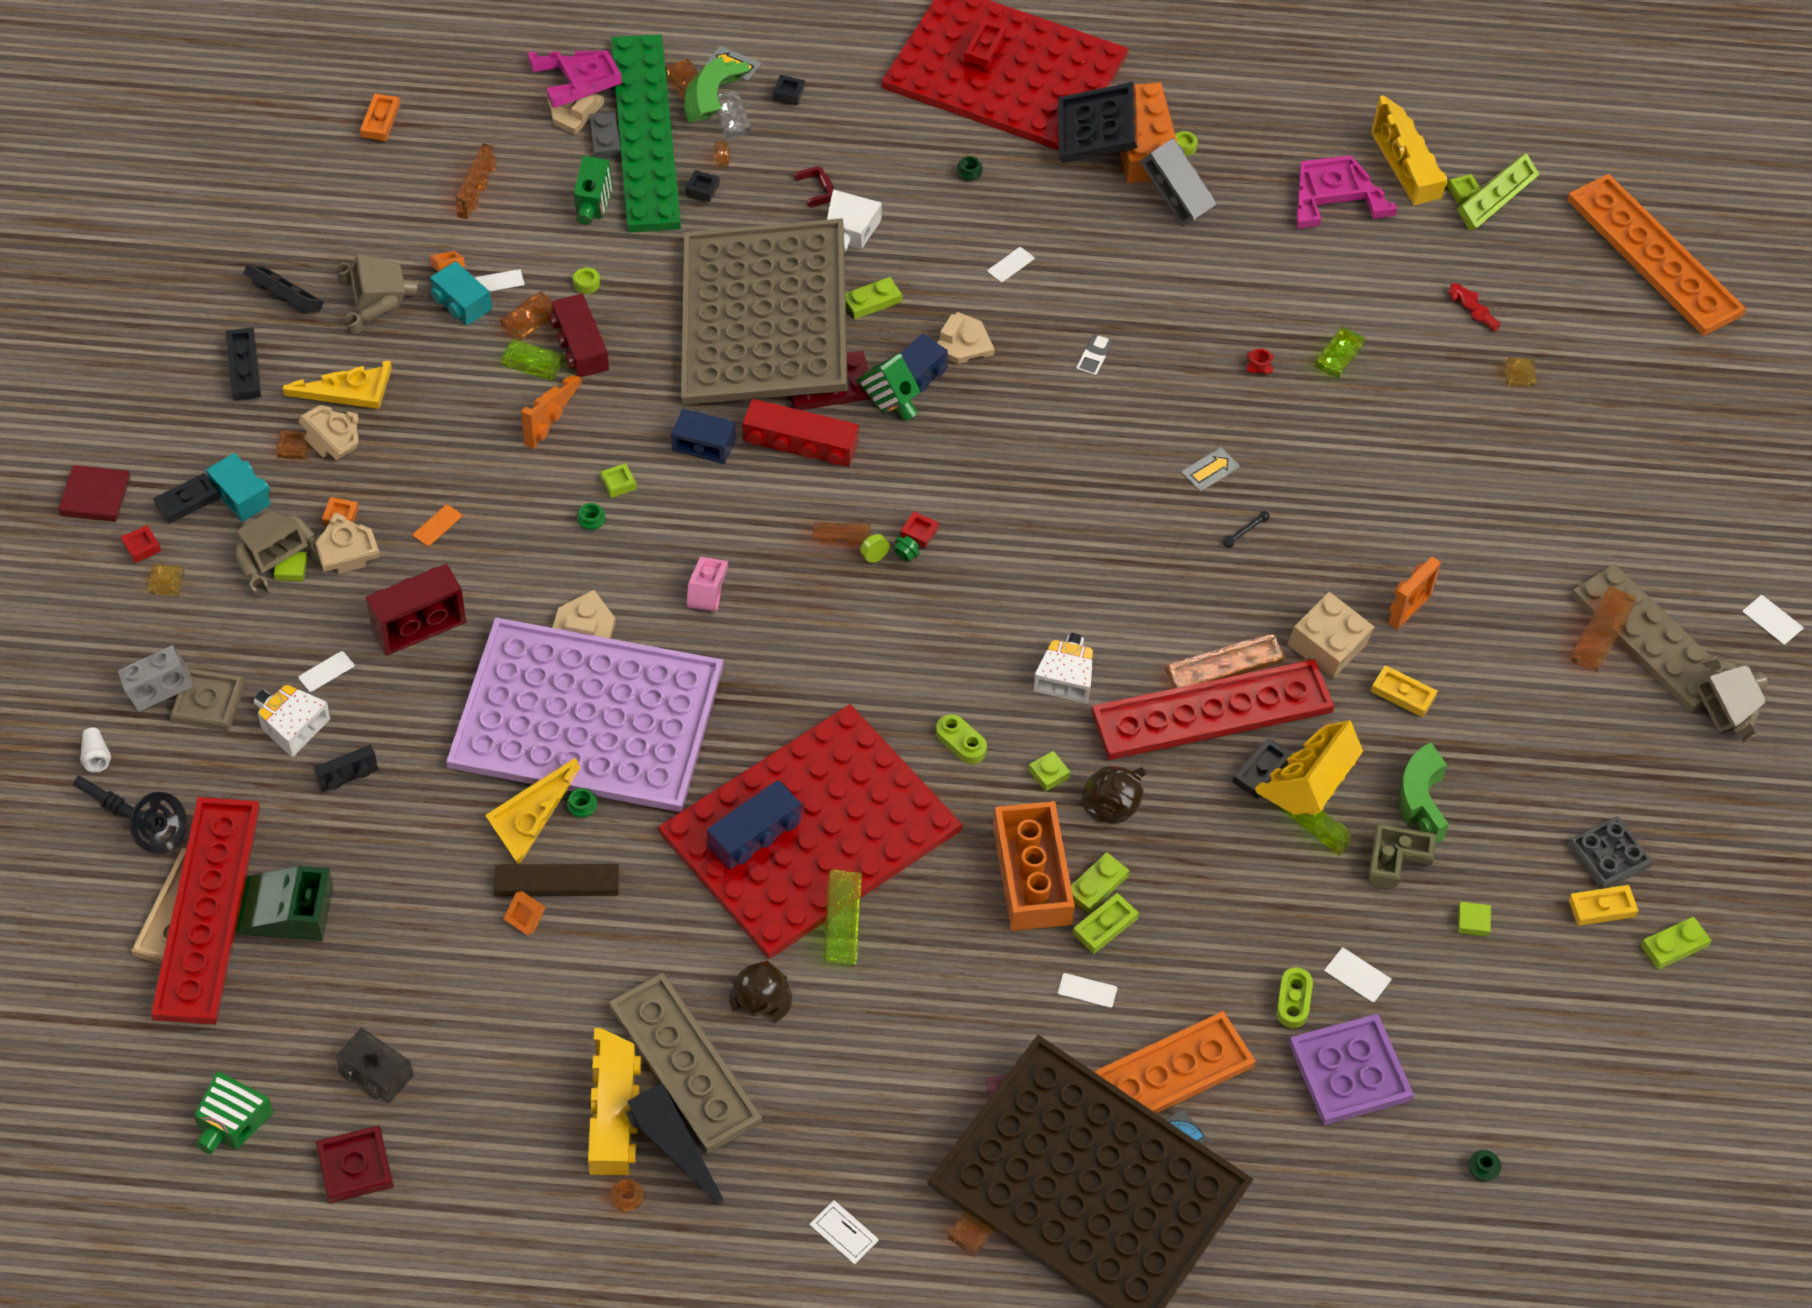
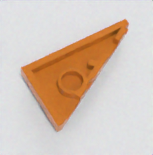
(546, 411)

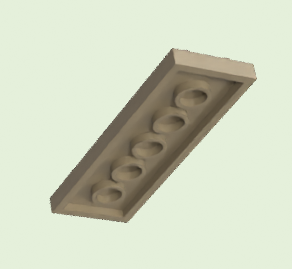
(1651, 637)
(685, 1063)

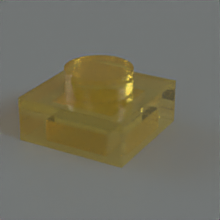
(1520, 371)
(166, 579)

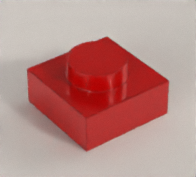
(920, 529)
(140, 544)

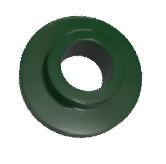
(969, 168)
(1482, 1173)

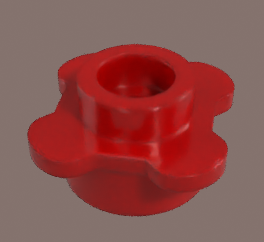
(1260, 361)

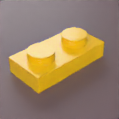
(1404, 691)
(1603, 905)

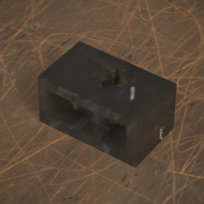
(374, 1066)

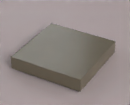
(210, 701)

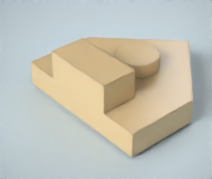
(575, 114)
(965, 339)
(330, 431)
(345, 545)
(586, 616)

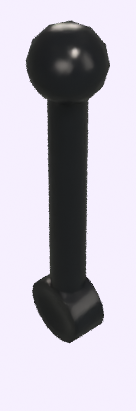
(1228, 540)

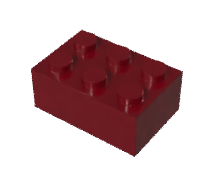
(416, 609)

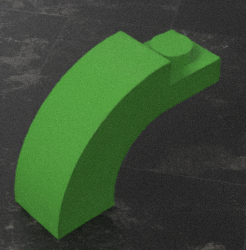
(702, 90)
(1415, 803)

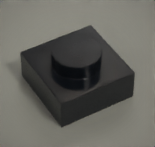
(788, 89)
(702, 185)

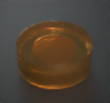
(721, 153)

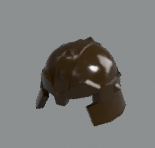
(761, 990)

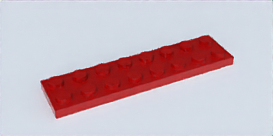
(1212, 709)
(206, 911)

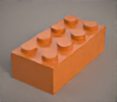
(1153, 130)
(1033, 866)

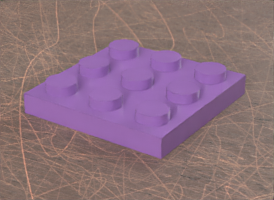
(1351, 1069)

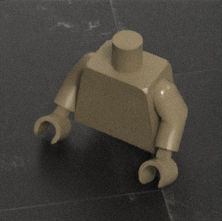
(376, 288)
(270, 541)
(1732, 696)

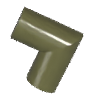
(1396, 845)

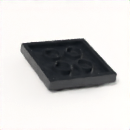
(1097, 122)

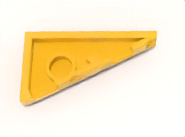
(350, 387)
(525, 815)

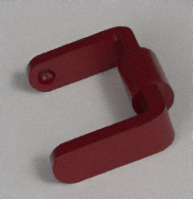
(824, 181)

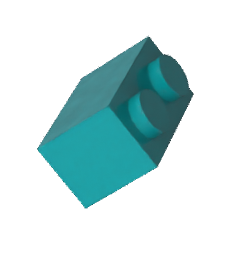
(460, 293)
(239, 486)

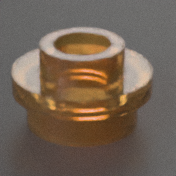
(626, 1186)

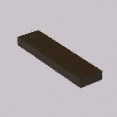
(556, 879)

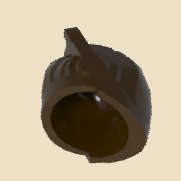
(1113, 794)

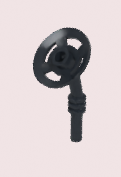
(146, 820)

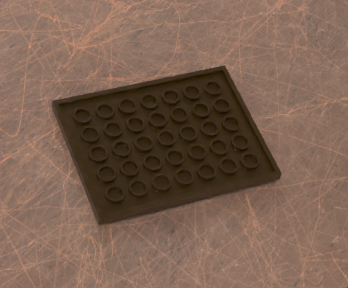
(1090, 1181)

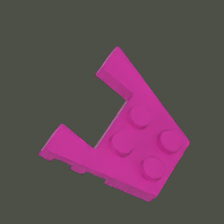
(585, 72)
(1336, 181)

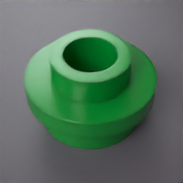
(592, 511)
(906, 548)
(581, 796)

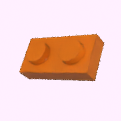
(380, 117)

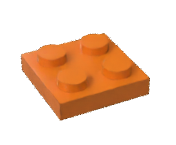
(1413, 592)

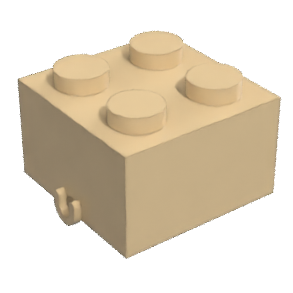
(1330, 635)

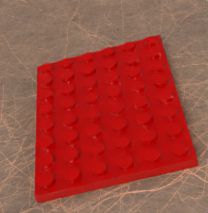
(1024, 78)
(857, 815)

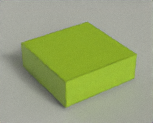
(1462, 187)
(618, 480)
(292, 568)
(1474, 919)

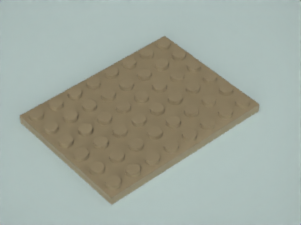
(764, 312)

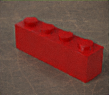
(800, 432)

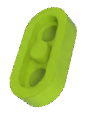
(958, 738)
(1294, 1000)

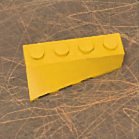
(1407, 153)
(1314, 771)
(614, 1085)

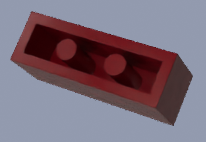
(579, 336)

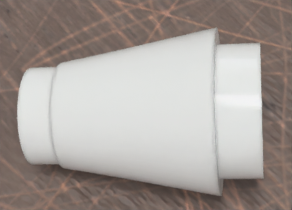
(94, 751)

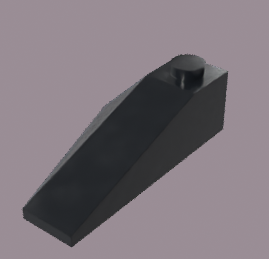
(663, 1126)

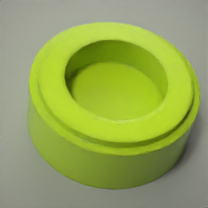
(1187, 141)
(586, 280)
(874, 548)

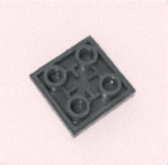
(1609, 853)

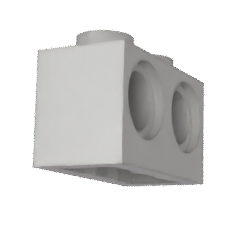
(155, 678)

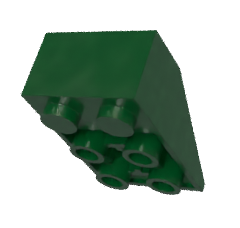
(286, 903)

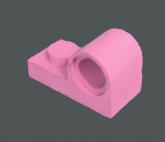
(706, 584)

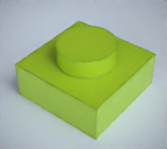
(1049, 771)

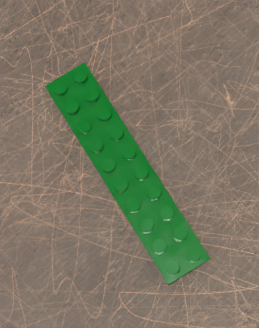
(645, 134)

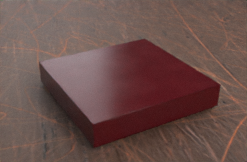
(94, 493)
(354, 1164)

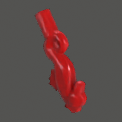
(1469, 301)

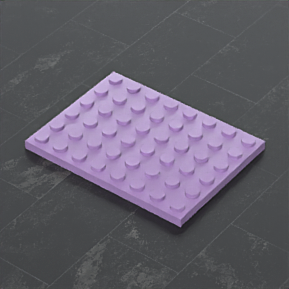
(612, 704)

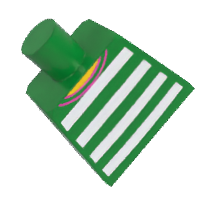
(590, 197)
(891, 386)
(229, 1113)

